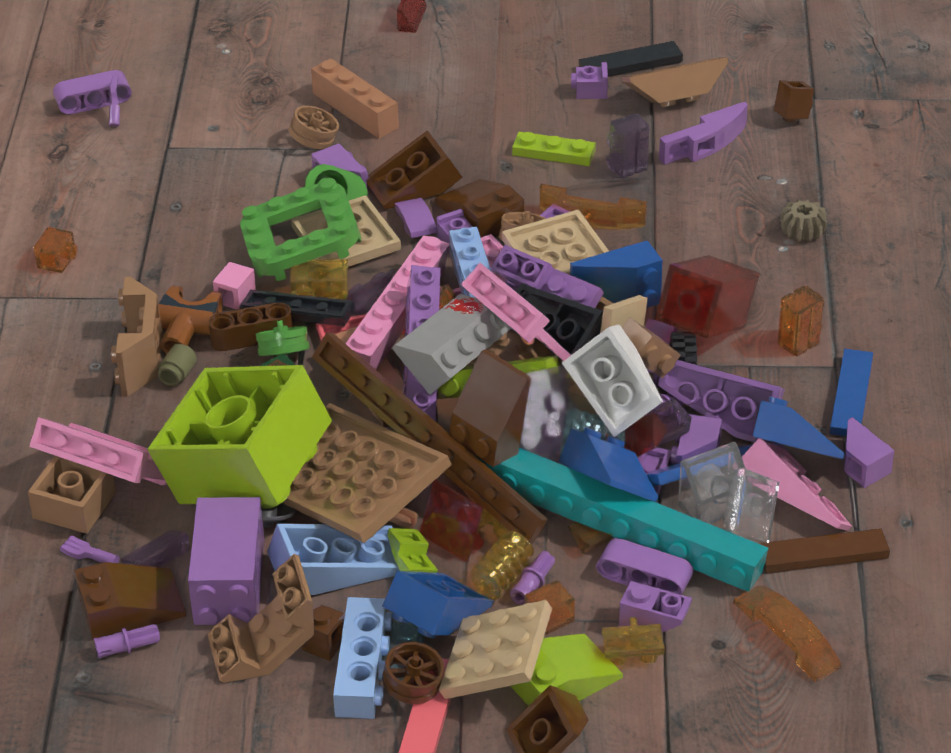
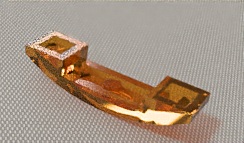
(599, 214)
(793, 627)

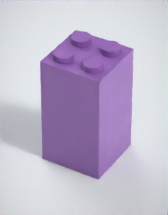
(226, 559)

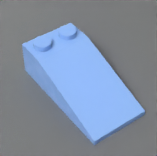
(331, 557)

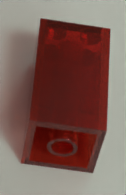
(707, 296)

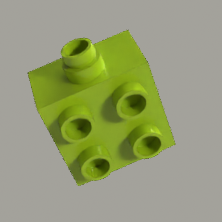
(241, 434)

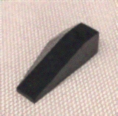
(570, 321)

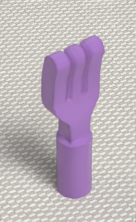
(114, 109)
(80, 549)

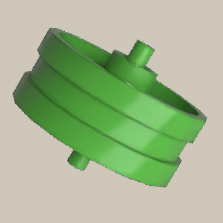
(282, 340)

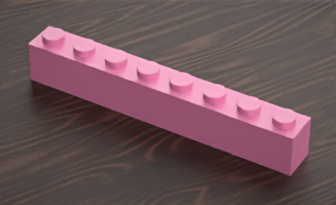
(387, 316)

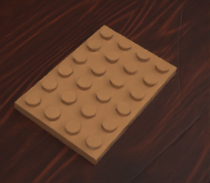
(362, 475)

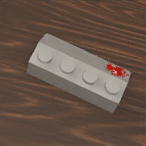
(449, 341)

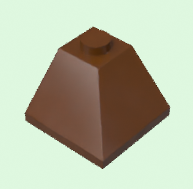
(548, 723)

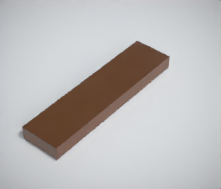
(826, 550)

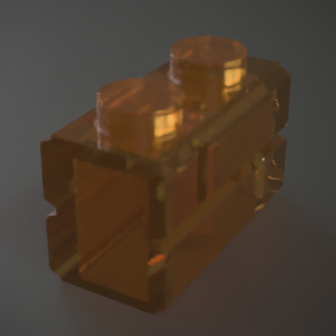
(800, 320)

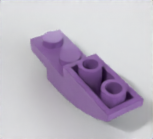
(708, 137)
(536, 273)

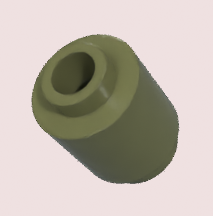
(177, 364)

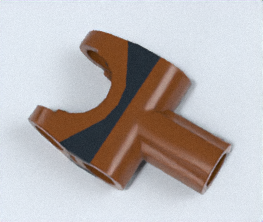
(186, 317)

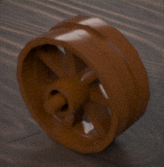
(419, 661)

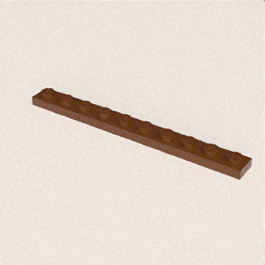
(415, 424)

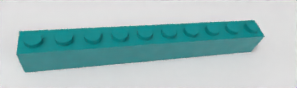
(633, 518)

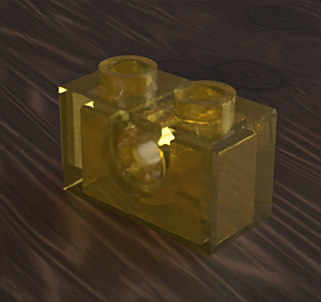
(321, 278)

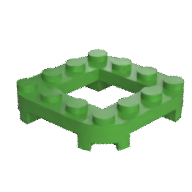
(273, 259)

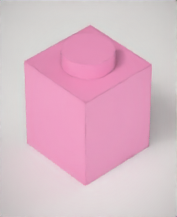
(234, 284)

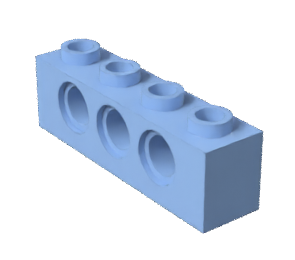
(466, 253)
(361, 658)

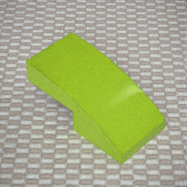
(410, 550)

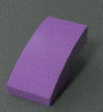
(416, 217)

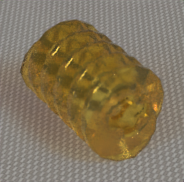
(501, 564)

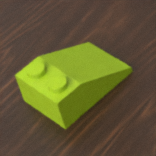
(571, 665)

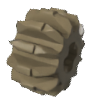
(803, 220)

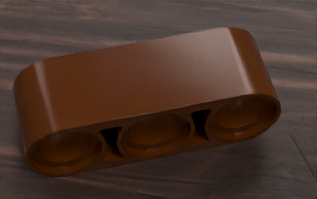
(238, 327)

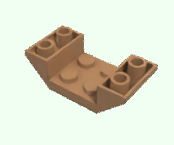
(139, 349)
(272, 635)

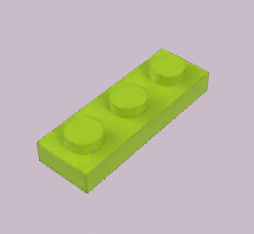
(554, 148)

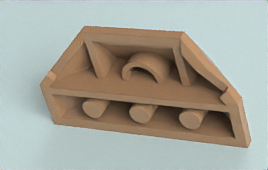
(677, 82)

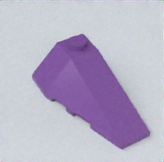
(720, 396)

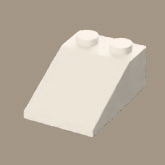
(614, 379)

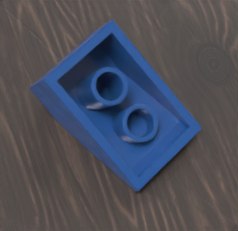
(624, 273)
(787, 427)
(606, 462)
(433, 602)

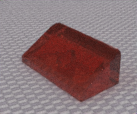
(410, 15)
(644, 434)

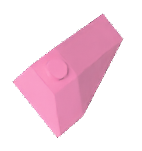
(794, 488)

